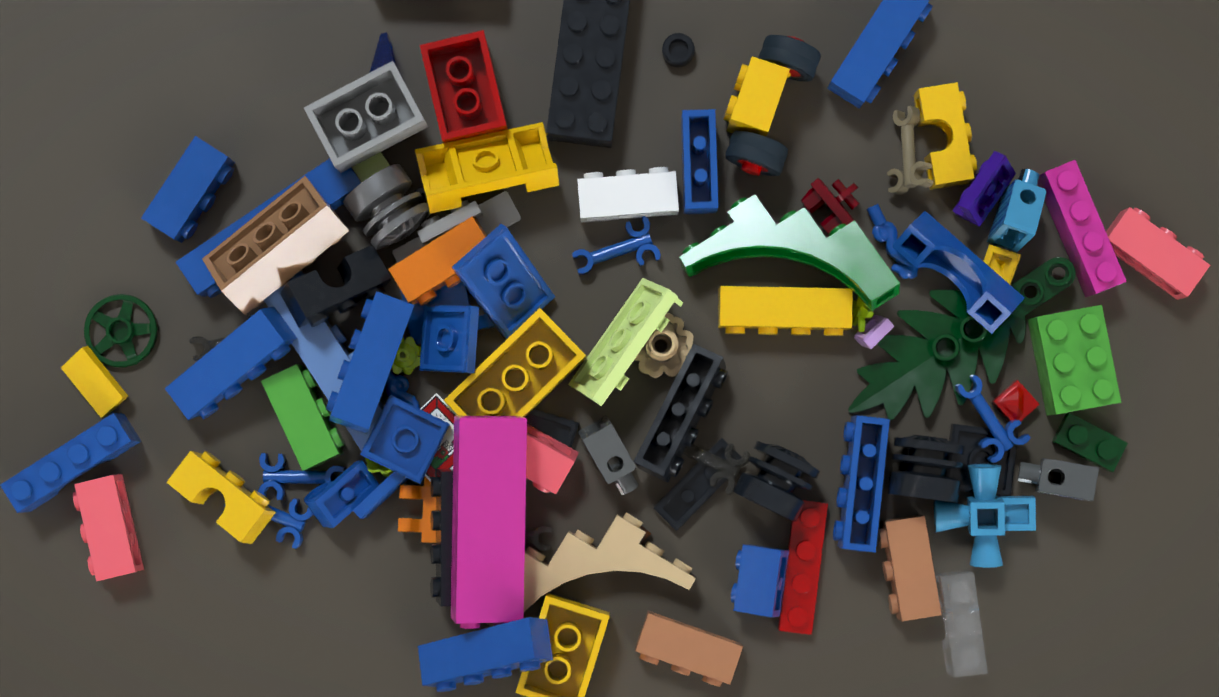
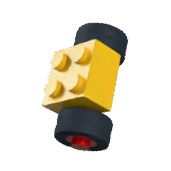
(758, 97)

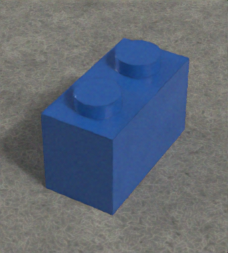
(760, 580)

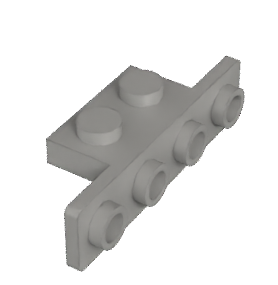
(489, 214)

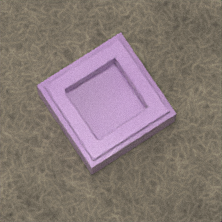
(874, 331)

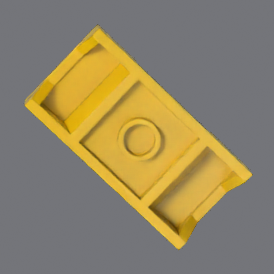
(486, 165)

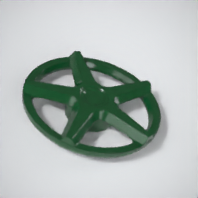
(121, 330)

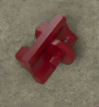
(821, 194)

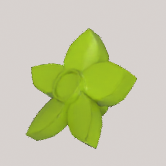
(860, 312)

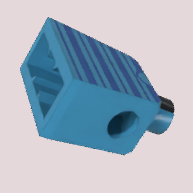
(1018, 212)

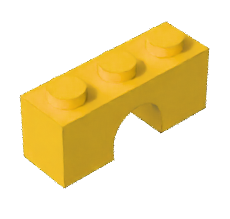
(944, 108)
(244, 511)

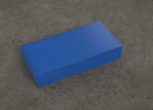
(379, 495)

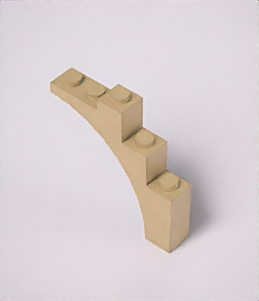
(617, 551)

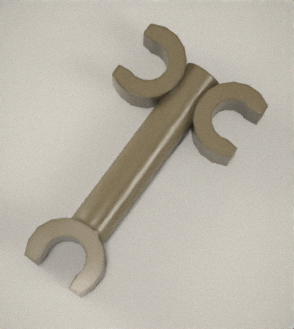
(912, 170)

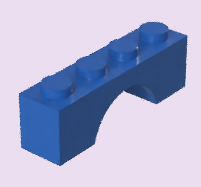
(986, 293)
(57, 469)

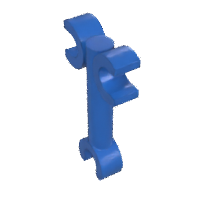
(640, 241)
(1003, 437)
(274, 475)
(294, 522)

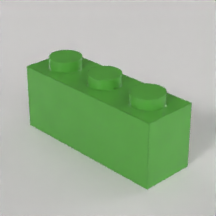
(303, 416)

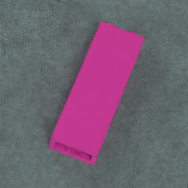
(488, 520)

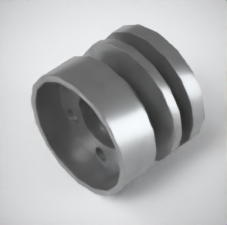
(384, 201)

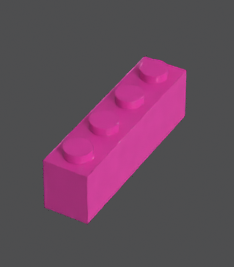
(1081, 229)

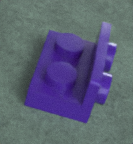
(985, 189)

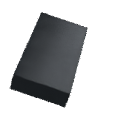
(554, 426)

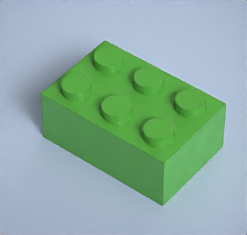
(1074, 360)

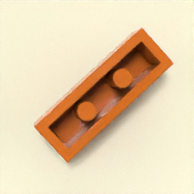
(431, 265)

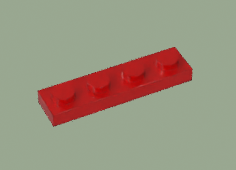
(803, 569)

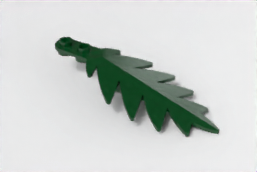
(950, 345)

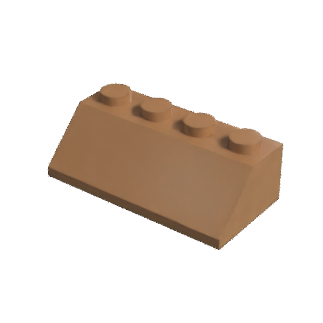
(274, 246)

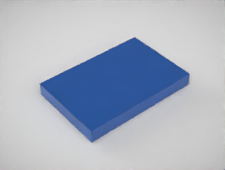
(503, 281)

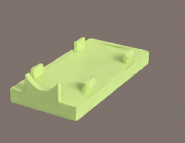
(623, 341)

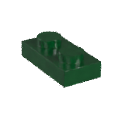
(1089, 442)

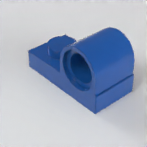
(337, 499)

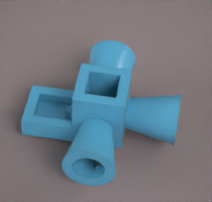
(986, 515)

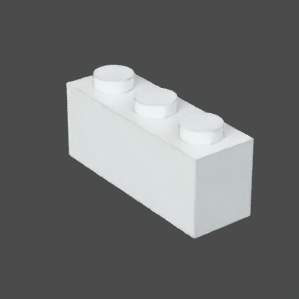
(628, 195)

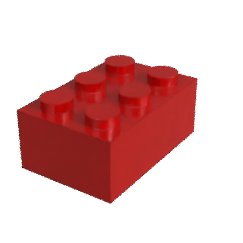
(463, 86)

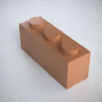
(909, 568)
(688, 649)

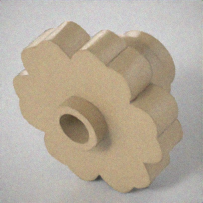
(670, 361)

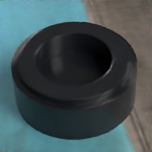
(678, 50)

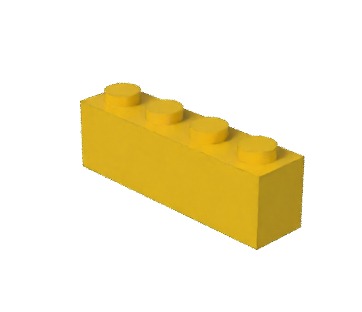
(785, 309)

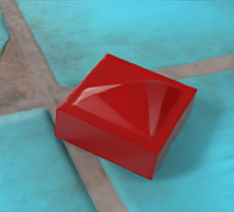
(1015, 402)

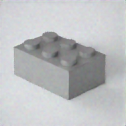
(365, 117)

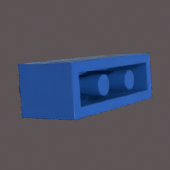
(699, 161)
(189, 190)

